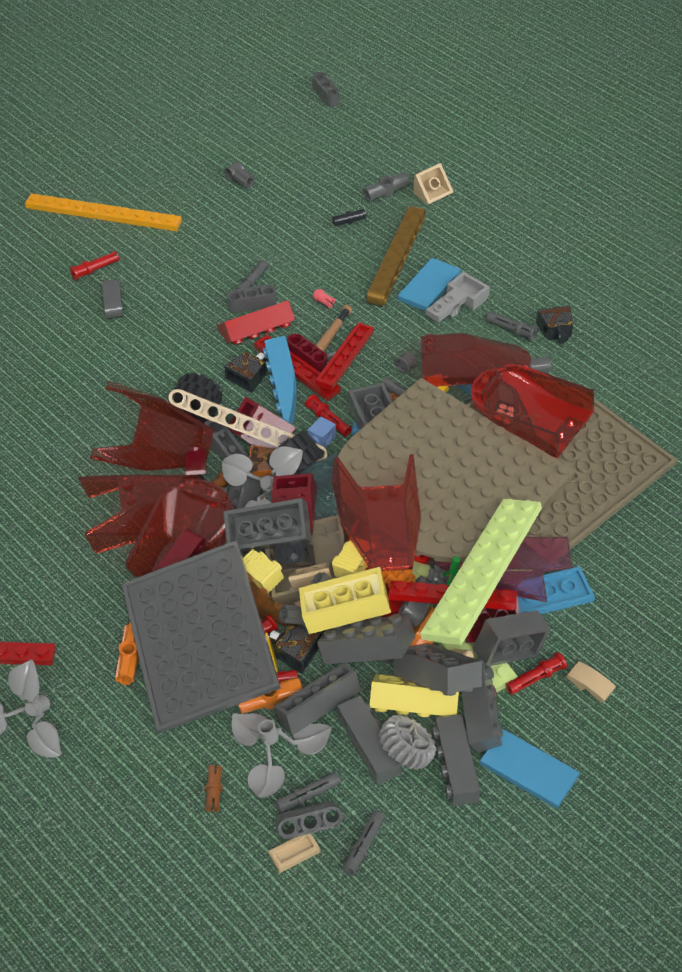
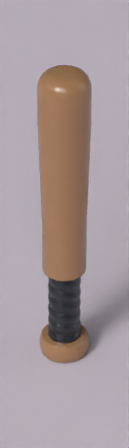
(332, 330)

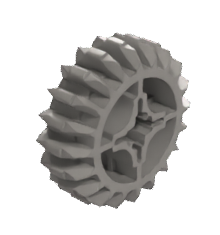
(407, 742)

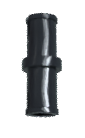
(349, 217)

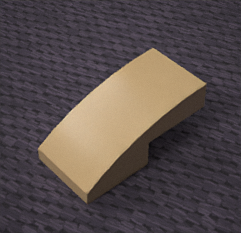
(587, 678)

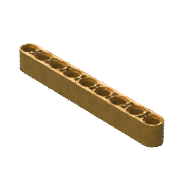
(396, 256)

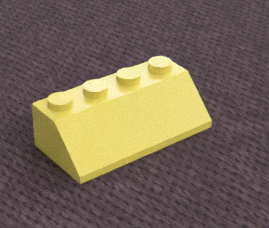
(344, 600)
(405, 696)

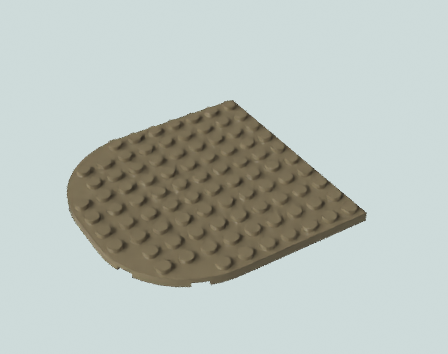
(460, 466)
(611, 470)

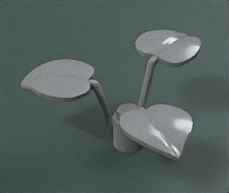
(283, 461)
(44, 737)
(268, 779)

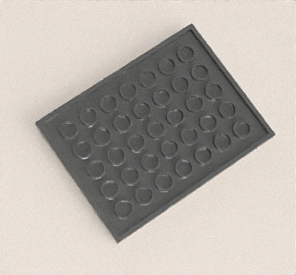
(199, 637)

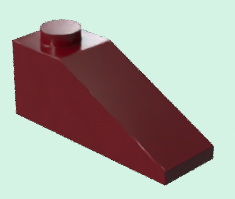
(196, 461)

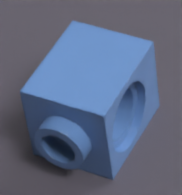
(322, 432)

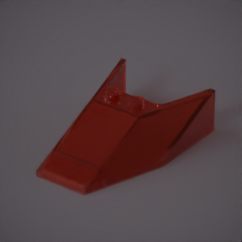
(160, 437)
(137, 500)
(380, 519)

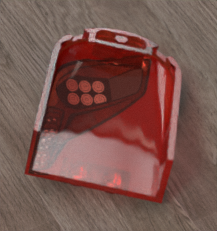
(533, 405)

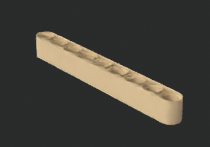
(240, 419)

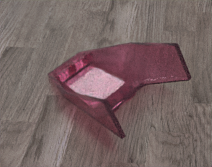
(528, 564)

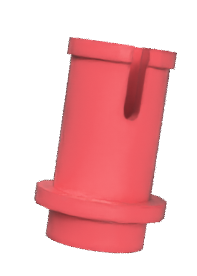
(320, 296)

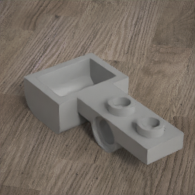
(460, 291)

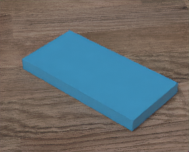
(428, 284)
(563, 590)
(530, 769)

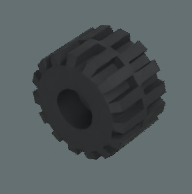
(201, 387)
(311, 451)

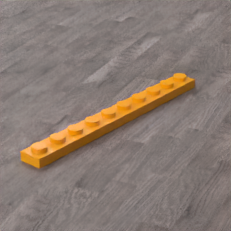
(103, 212)

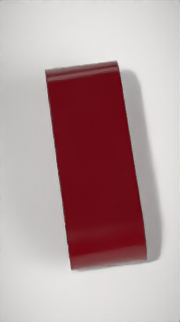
(307, 351)
(185, 547)

